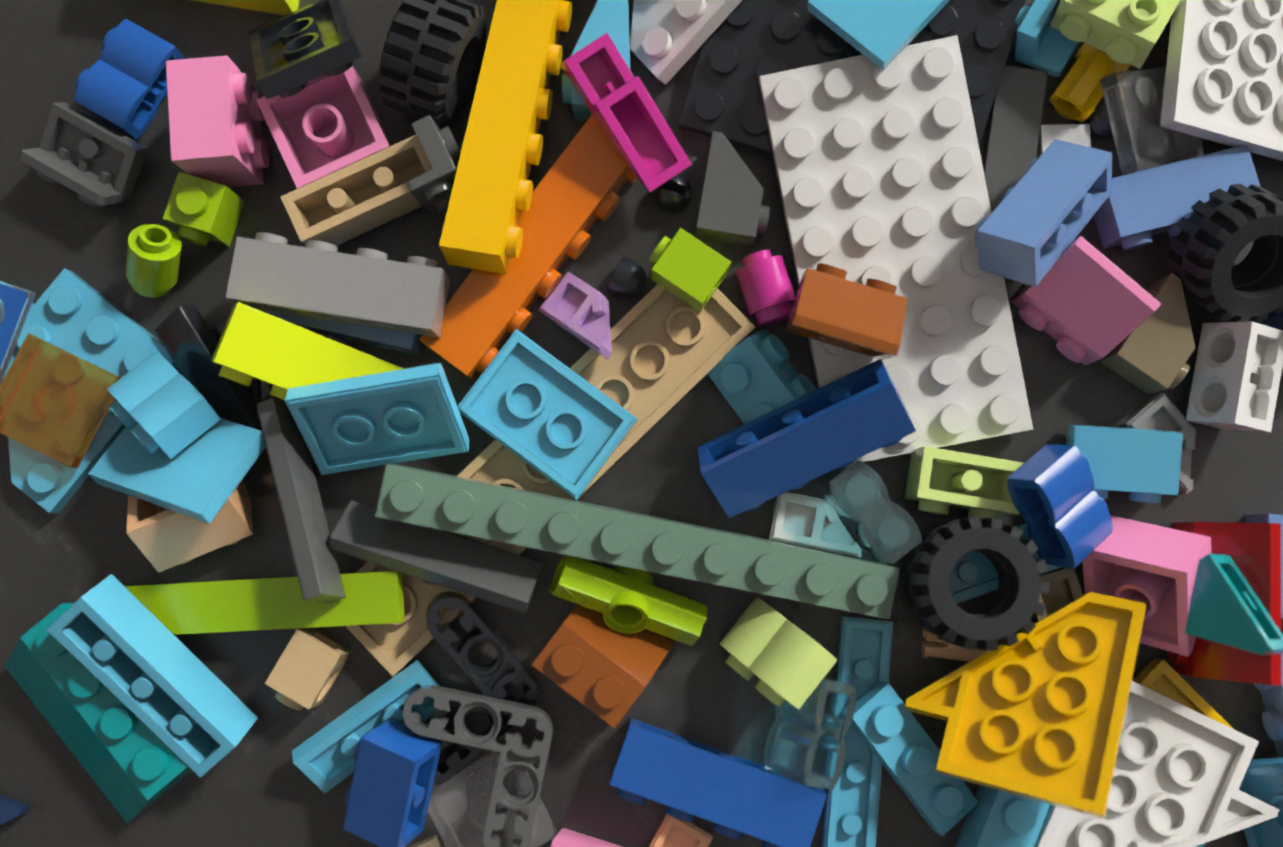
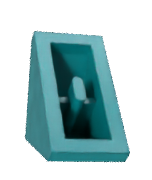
(1229, 610)

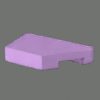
(581, 313)

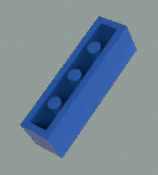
(805, 439)
(715, 787)

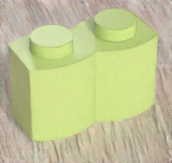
(777, 653)

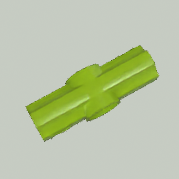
(628, 599)

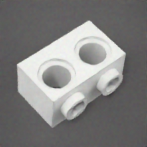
(1236, 376)

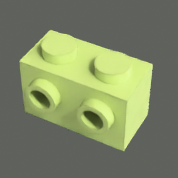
(1117, 27)
(960, 481)

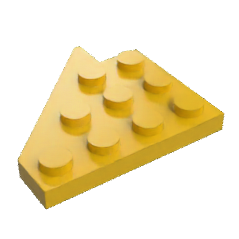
(1044, 710)

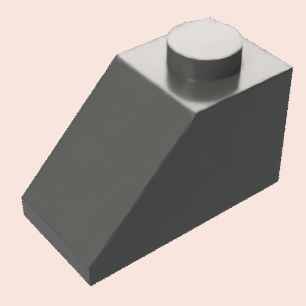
(730, 199)

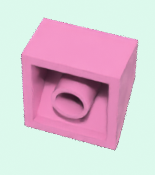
(1085, 304)
(1152, 568)

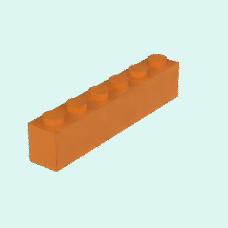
(556, 226)

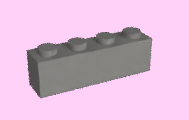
(338, 285)

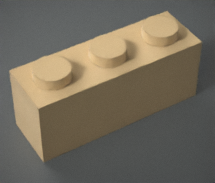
(358, 195)

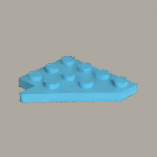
(99, 332)

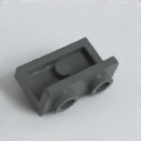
(443, 152)
(86, 157)

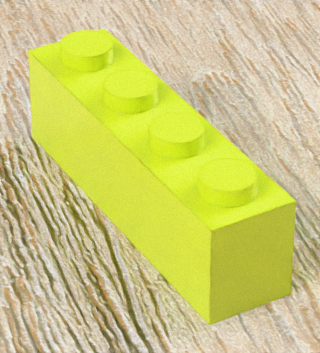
(285, 353)

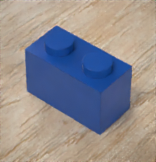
(391, 785)

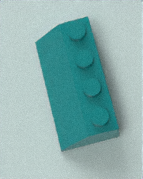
(98, 729)

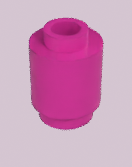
(766, 287)

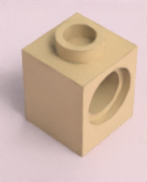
(307, 669)

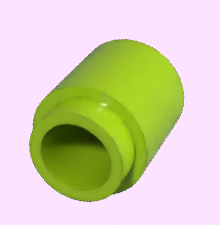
(153, 260)

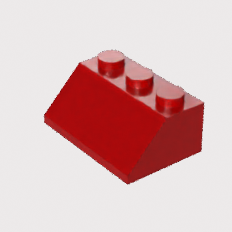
(1258, 556)

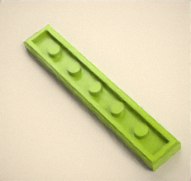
(272, 604)

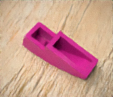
(626, 112)

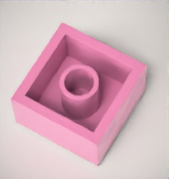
(215, 121)
(324, 126)

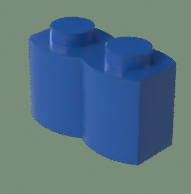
(127, 79)
(1060, 505)

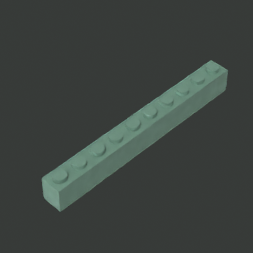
(636, 540)

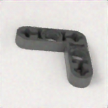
(513, 751)

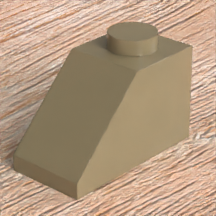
(1158, 348)

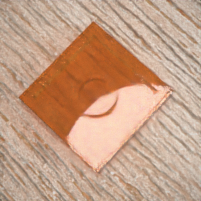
(54, 400)

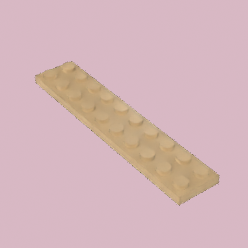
(655, 361)

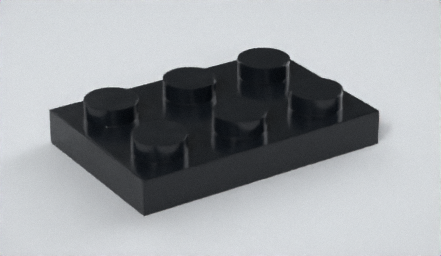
(302, 48)

